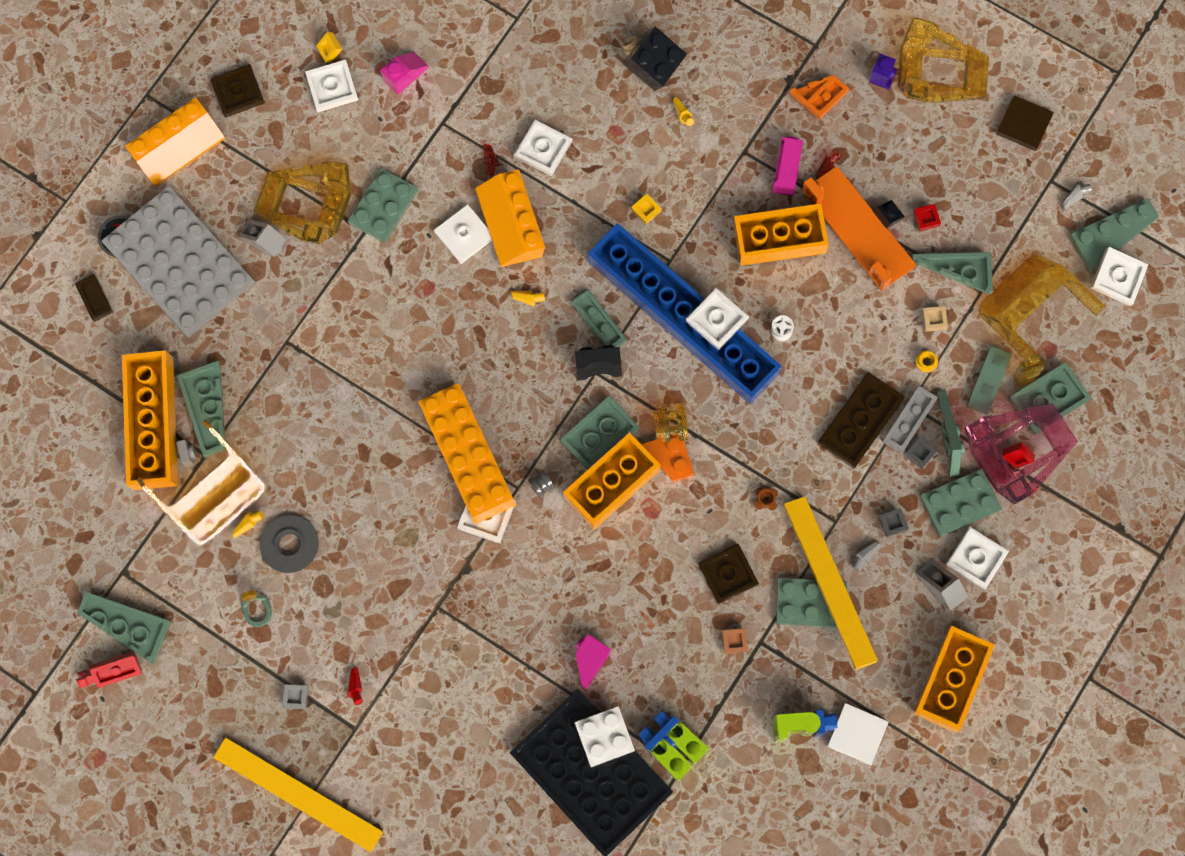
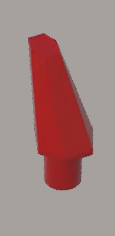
(355, 687)

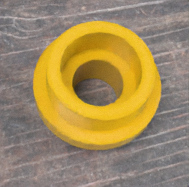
(926, 355)

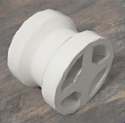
(783, 323)

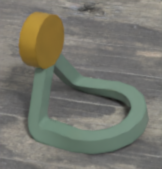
(251, 595)

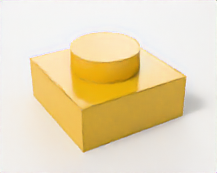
(329, 47)
(646, 209)

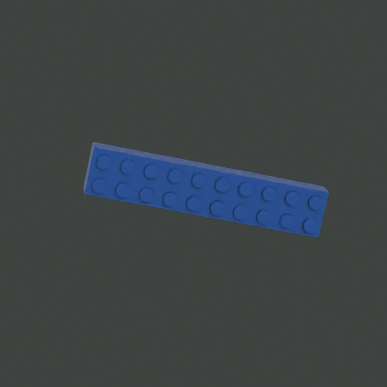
(669, 303)

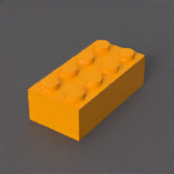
(780, 234)
(611, 481)
(953, 679)

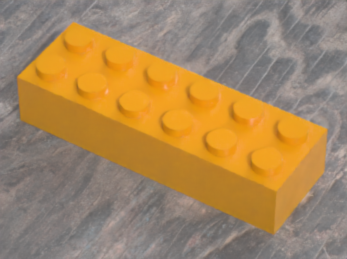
(149, 419)
(467, 453)

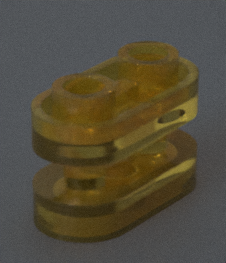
(663, 430)

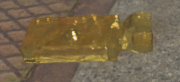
(1029, 370)

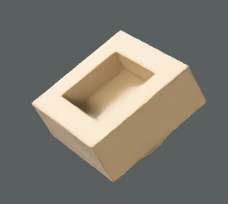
(935, 318)

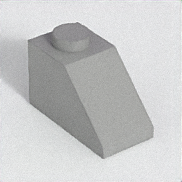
(262, 237)
(942, 584)

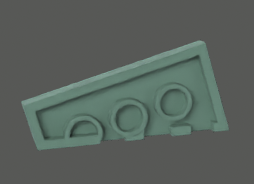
(1112, 232)
(205, 401)
(130, 626)

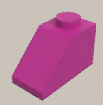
(403, 71)
(590, 658)

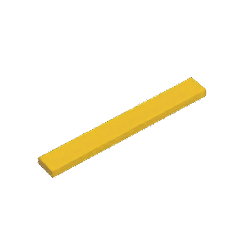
(830, 583)
(298, 795)

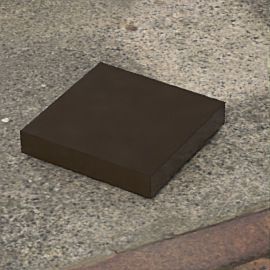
(237, 90)
(1025, 123)
(728, 574)

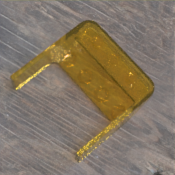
(1025, 292)
(215, 498)

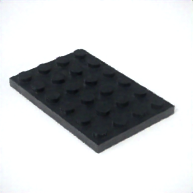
(600, 800)

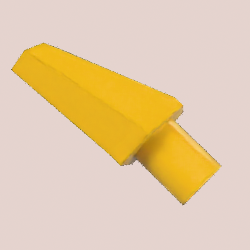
(682, 112)
(528, 297)
(248, 522)

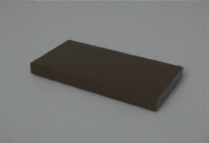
(861, 420)

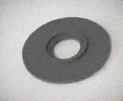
(302, 556)

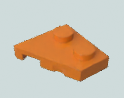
(820, 95)
(671, 457)

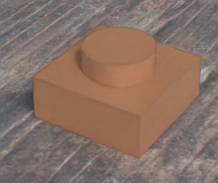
(735, 641)

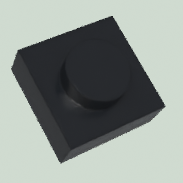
(889, 214)

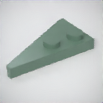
(966, 268)
(951, 435)

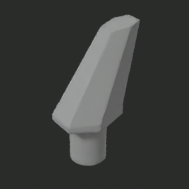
(1075, 195)
(865, 555)

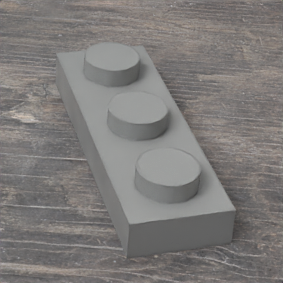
(910, 419)

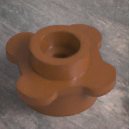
(770, 494)

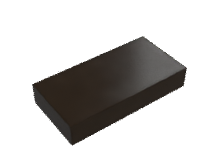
(94, 298)

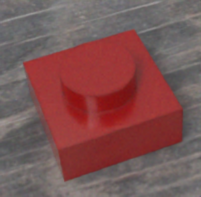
(927, 217)
(1018, 455)

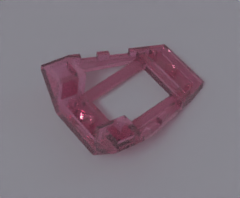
(984, 441)

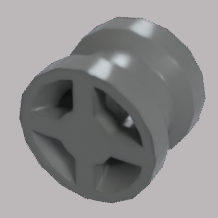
(541, 484)

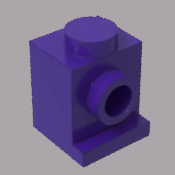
(883, 72)

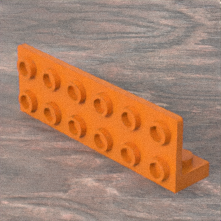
(859, 228)

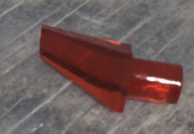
(490, 159)
(827, 164)

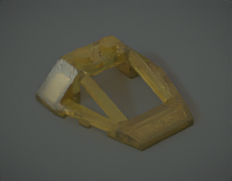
(911, 60)
(335, 204)

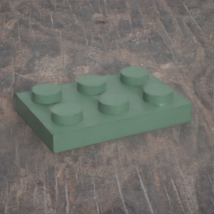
(383, 205)
(1056, 388)
(598, 432)
(960, 503)
(802, 604)

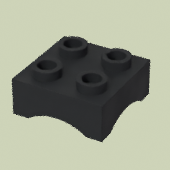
(598, 361)

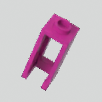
(787, 166)

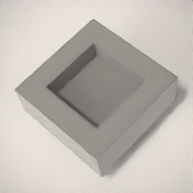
(187, 453)
(295, 696)

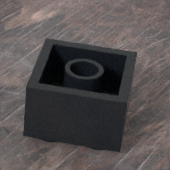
(655, 58)

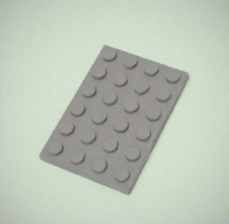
(178, 262)

